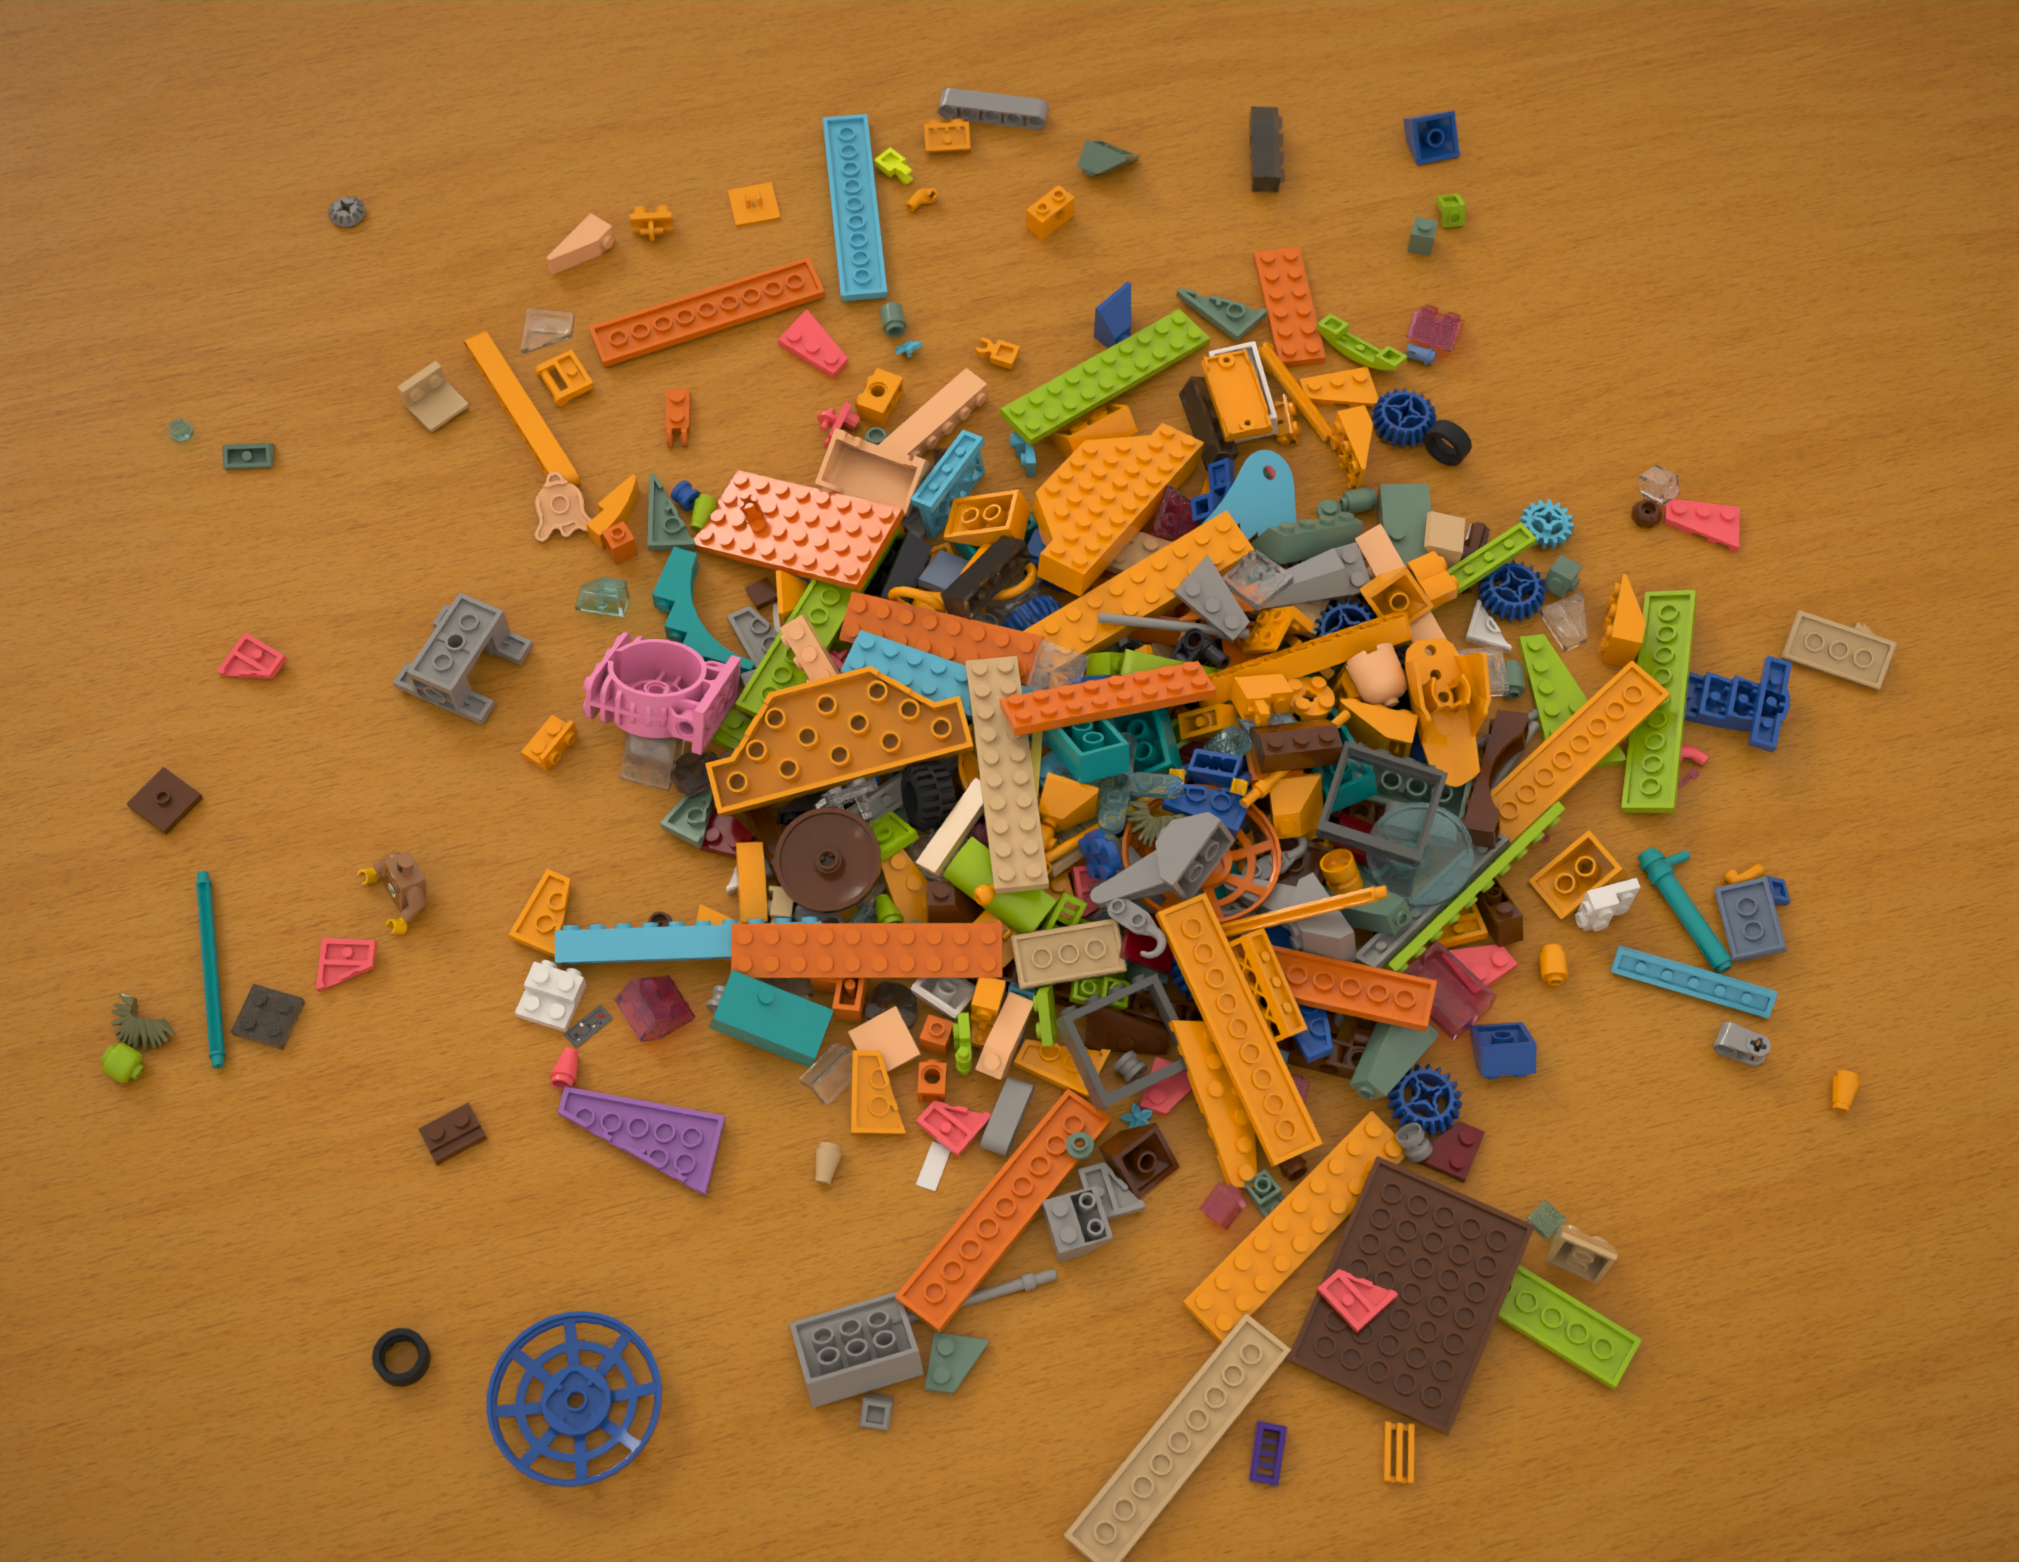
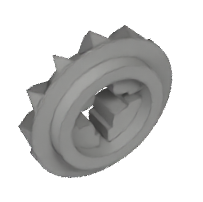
(343, 218)

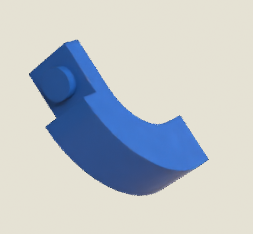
(1220, 481)

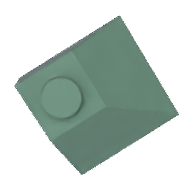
(1102, 157)

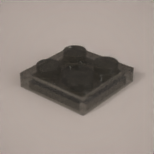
(268, 1016)

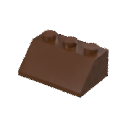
(1296, 745)

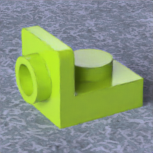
(1452, 210)

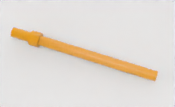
(1263, 787)

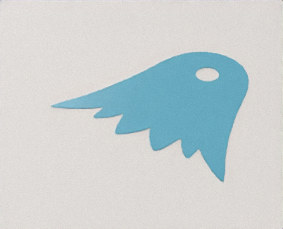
(1260, 501)

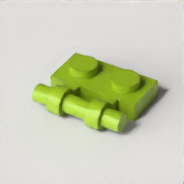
(962, 1044)

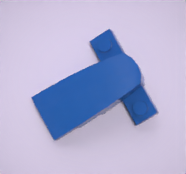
(1743, 703)

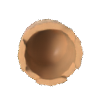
(1378, 676)

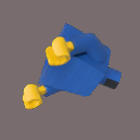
(1216, 770)

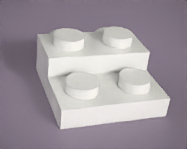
(1604, 902)
(551, 995)

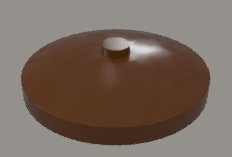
(828, 860)

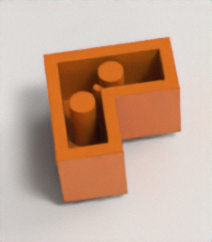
(848, 997)

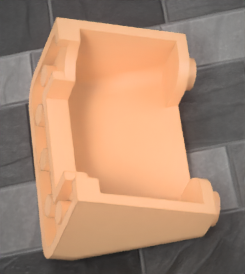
(871, 472)

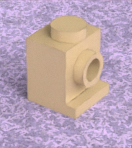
(779, 904)

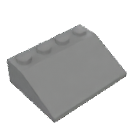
(855, 1349)

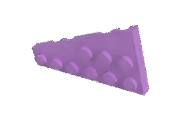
(663, 1136)

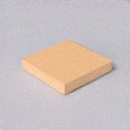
(889, 1036)

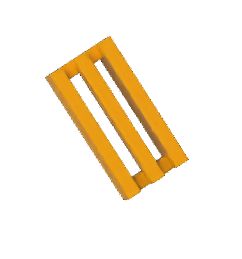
(1399, 1428)

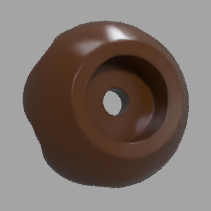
(1643, 519)

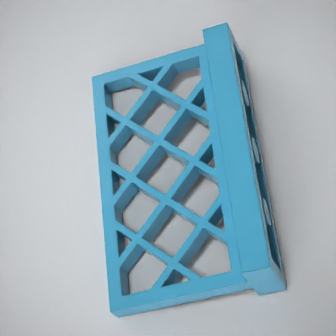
(949, 472)

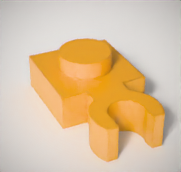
(1001, 354)

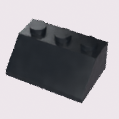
(901, 566)

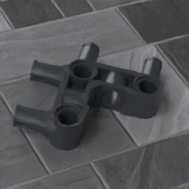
(1189, 652)

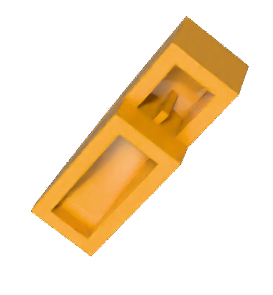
(614, 509)
(751, 881)

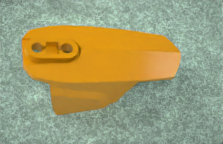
(1449, 707)

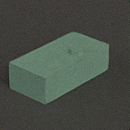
(1403, 515)

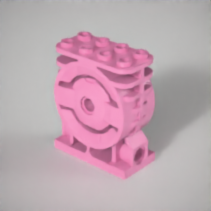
(662, 690)

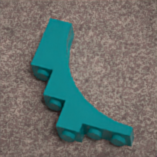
(675, 595)

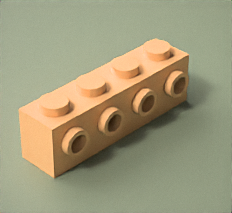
(808, 648)

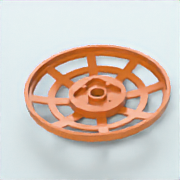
(1222, 870)

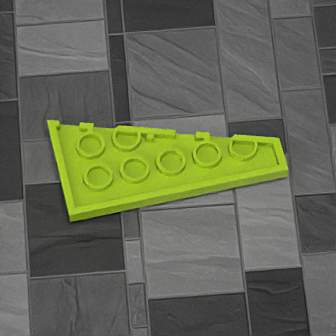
(1555, 690)

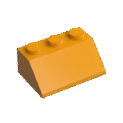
(1101, 423)

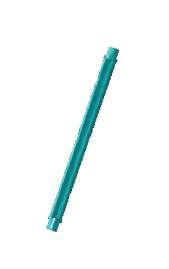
(210, 970)

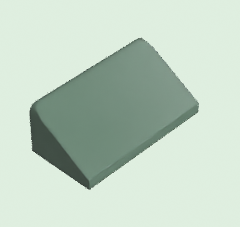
(248, 455)

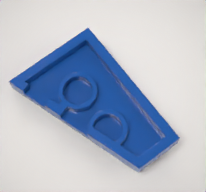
(1220, 803)

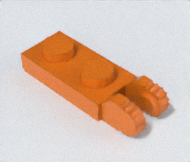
(677, 415)

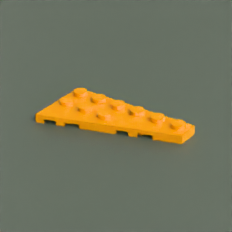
(1218, 1102)

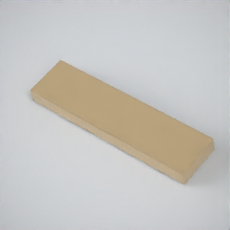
(953, 830)

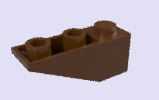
(1500, 915)

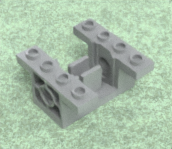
(451, 653)

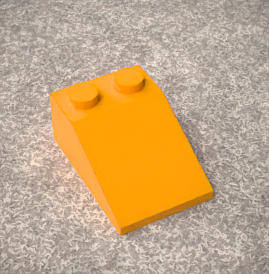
(987, 518)
(1574, 872)

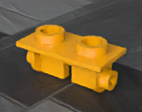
(1289, 428)

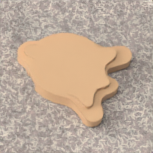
(559, 508)

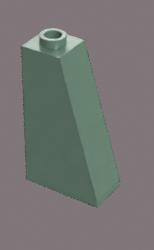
(1384, 916)
(1388, 1058)

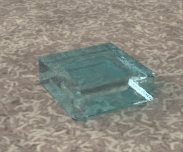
(1546, 1220)

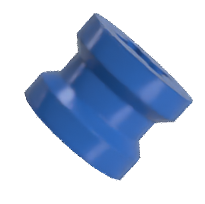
(685, 495)

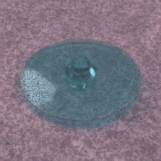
(1444, 862)

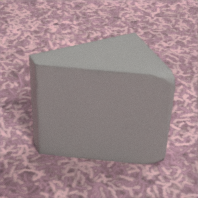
(876, 1411)

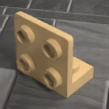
(431, 397)

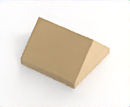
(1445, 536)

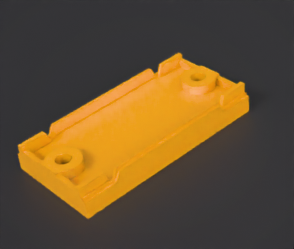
(1236, 395)

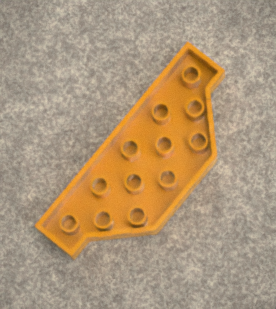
(1105, 499)
(832, 735)

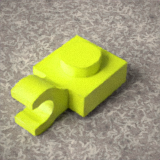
(893, 163)

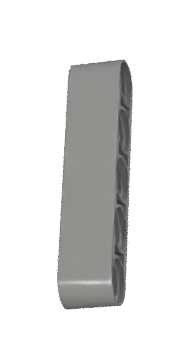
(993, 108)

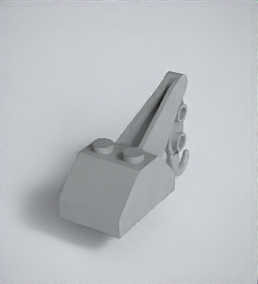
(1180, 865)
(1319, 935)

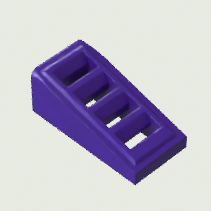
(1278, 1455)

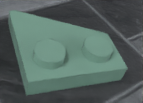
(951, 1361)

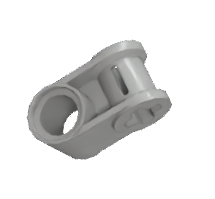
(1739, 1044)

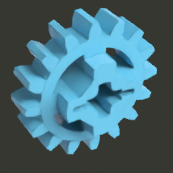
(1548, 523)

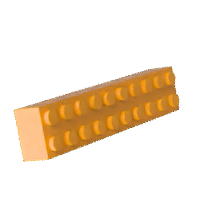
(1144, 588)

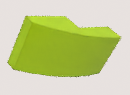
(1090, 987)

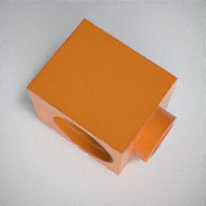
(619, 542)
(936, 1036)
(929, 1092)

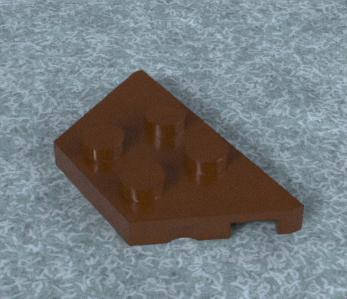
(1302, 866)

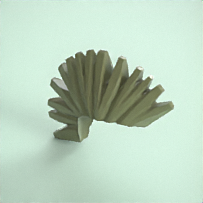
(1150, 825)
(136, 1029)

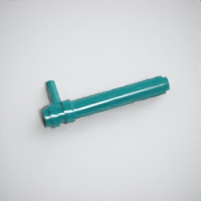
(1662, 876)

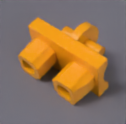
(651, 223)

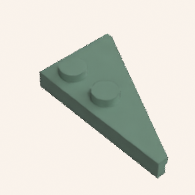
(1226, 315)
(664, 524)
(690, 818)

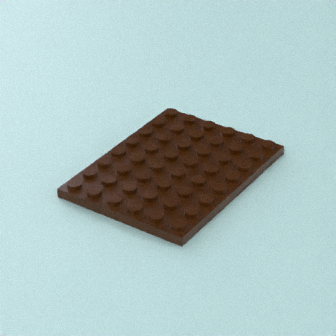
(1451, 1275)

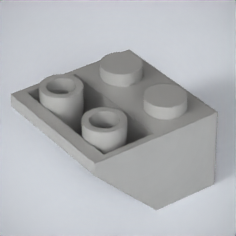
(1076, 1223)

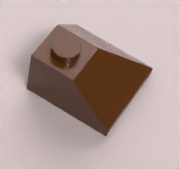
(949, 904)
(1139, 1157)

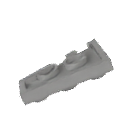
(1212, 600)
(752, 632)

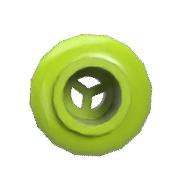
(122, 1063)

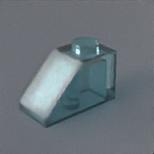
(604, 596)

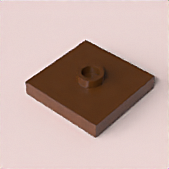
(165, 801)

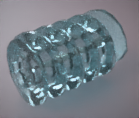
(1230, 741)

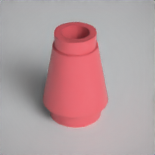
(565, 1070)

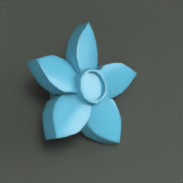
(909, 347)
(1138, 1117)

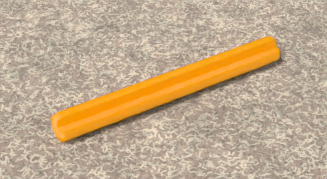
(1296, 393)

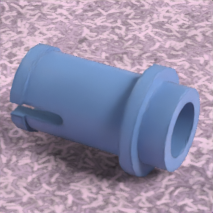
(1421, 354)

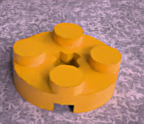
(1318, 691)

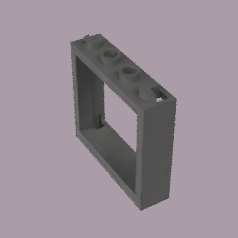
(1381, 759)
(1081, 1057)

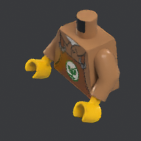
(404, 884)

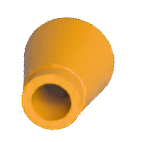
(1844, 1090)

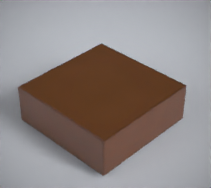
(761, 593)

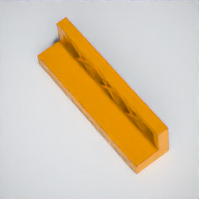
(1269, 984)

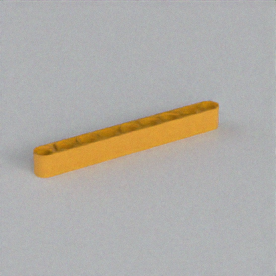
(519, 407)
(1316, 653)

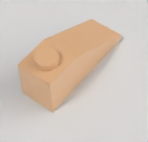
(582, 244)
(1005, 1036)

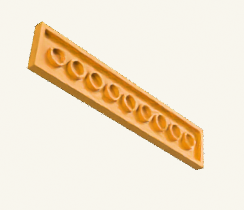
(1576, 748)
(1238, 1029)
(1292, 1229)

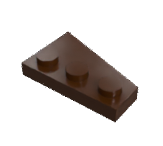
(1122, 1033)

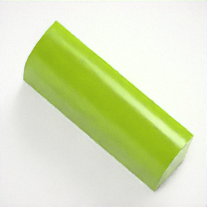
(1018, 910)

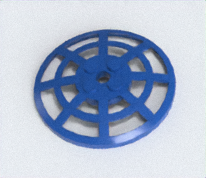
(565, 1384)

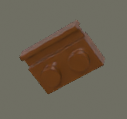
(452, 1133)

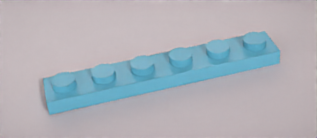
(1694, 981)

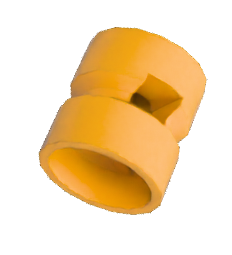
(1341, 872)

